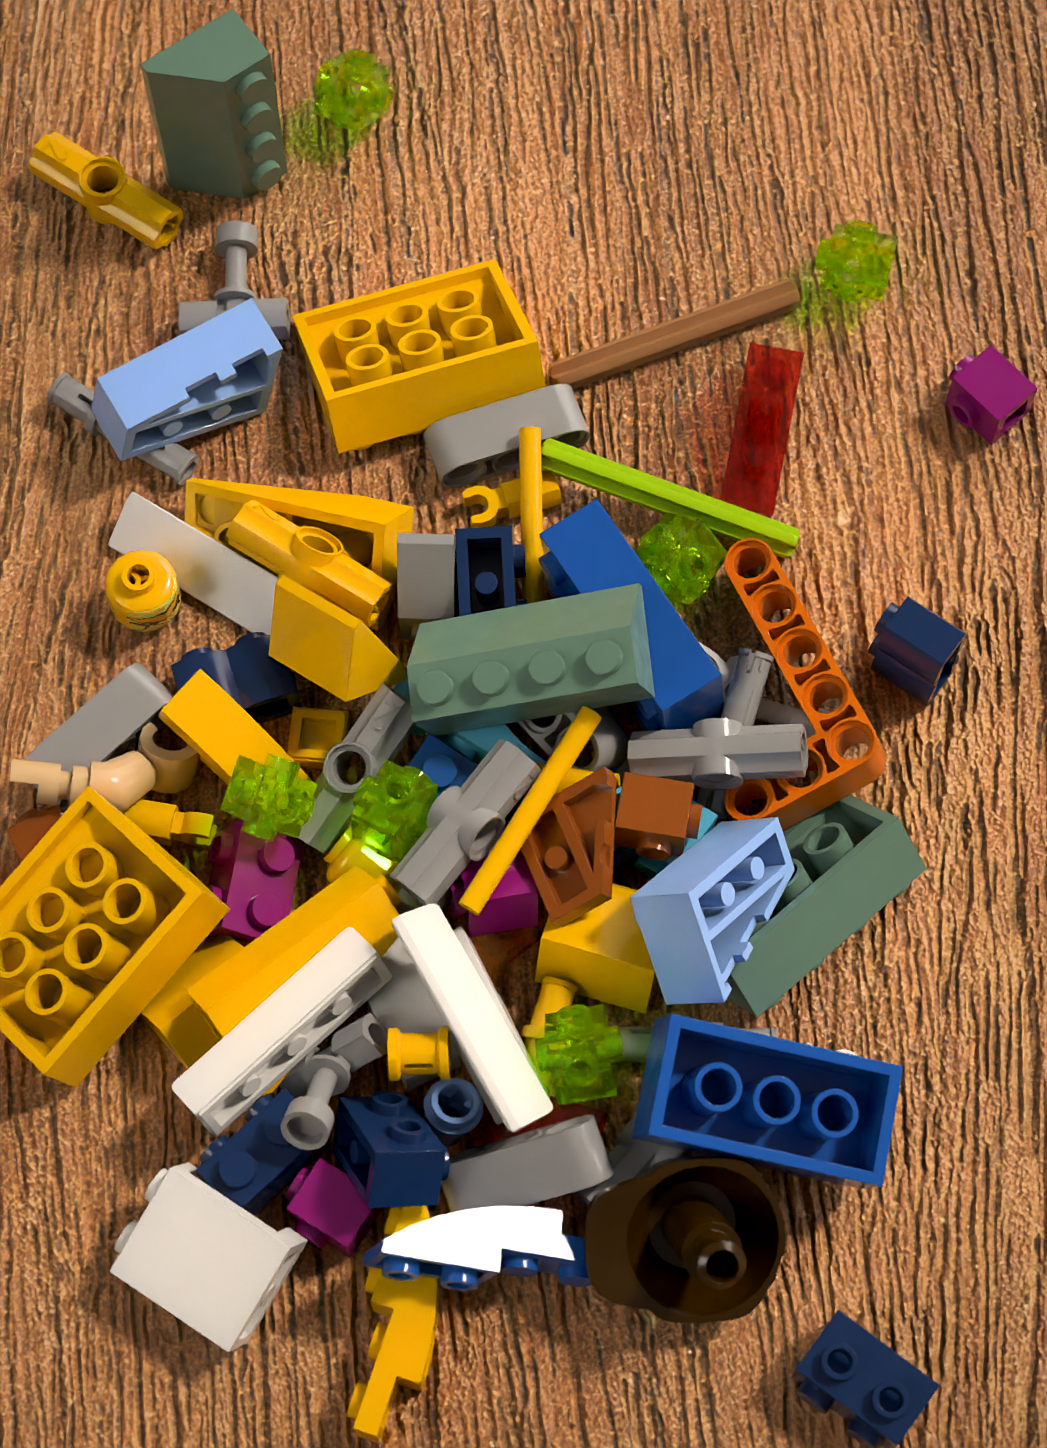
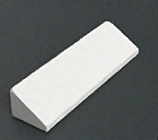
(201, 563)
(472, 1016)
(282, 1031)

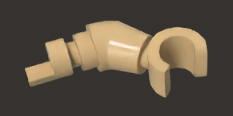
(118, 780)

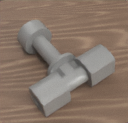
(236, 243)
(325, 1075)

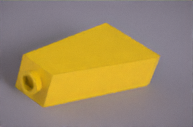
(275, 956)

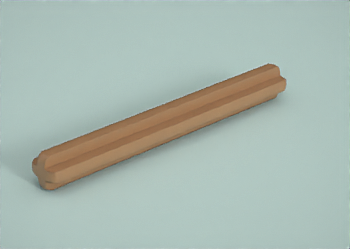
(675, 335)

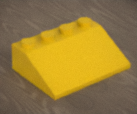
(418, 354)
(92, 935)

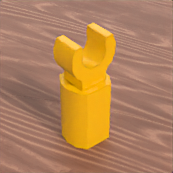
(506, 499)
(167, 824)

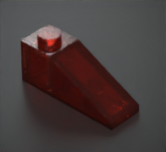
(762, 427)

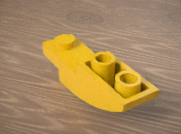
(404, 1345)

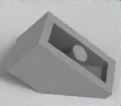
(425, 580)

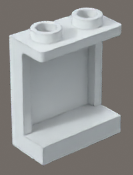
(205, 1257)

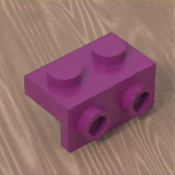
(252, 879)

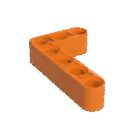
(811, 687)

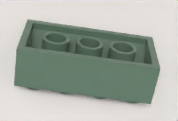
(216, 111)
(530, 661)
(845, 871)

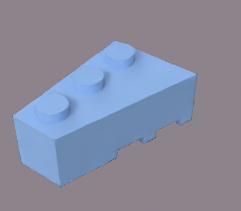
(190, 383)
(708, 904)

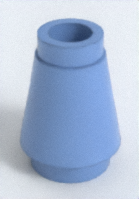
(452, 1109)

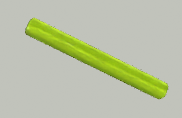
(665, 496)

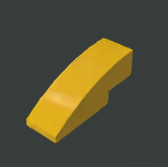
(218, 727)

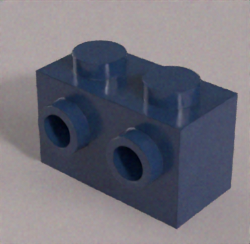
(488, 569)
(389, 1150)
(257, 1159)
(863, 1383)

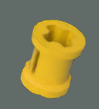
(419, 1053)

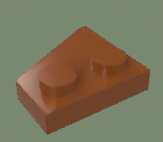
(574, 848)

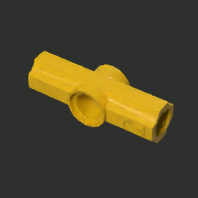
(84, 175)
(311, 560)

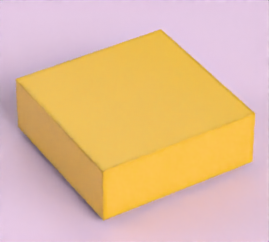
(315, 734)

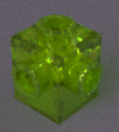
(340, 98)
(858, 279)
(681, 556)
(269, 797)
(392, 810)
(580, 1053)

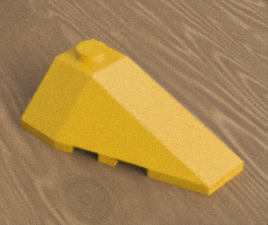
(360, 522)

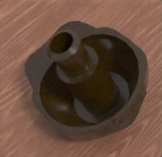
(686, 1240)

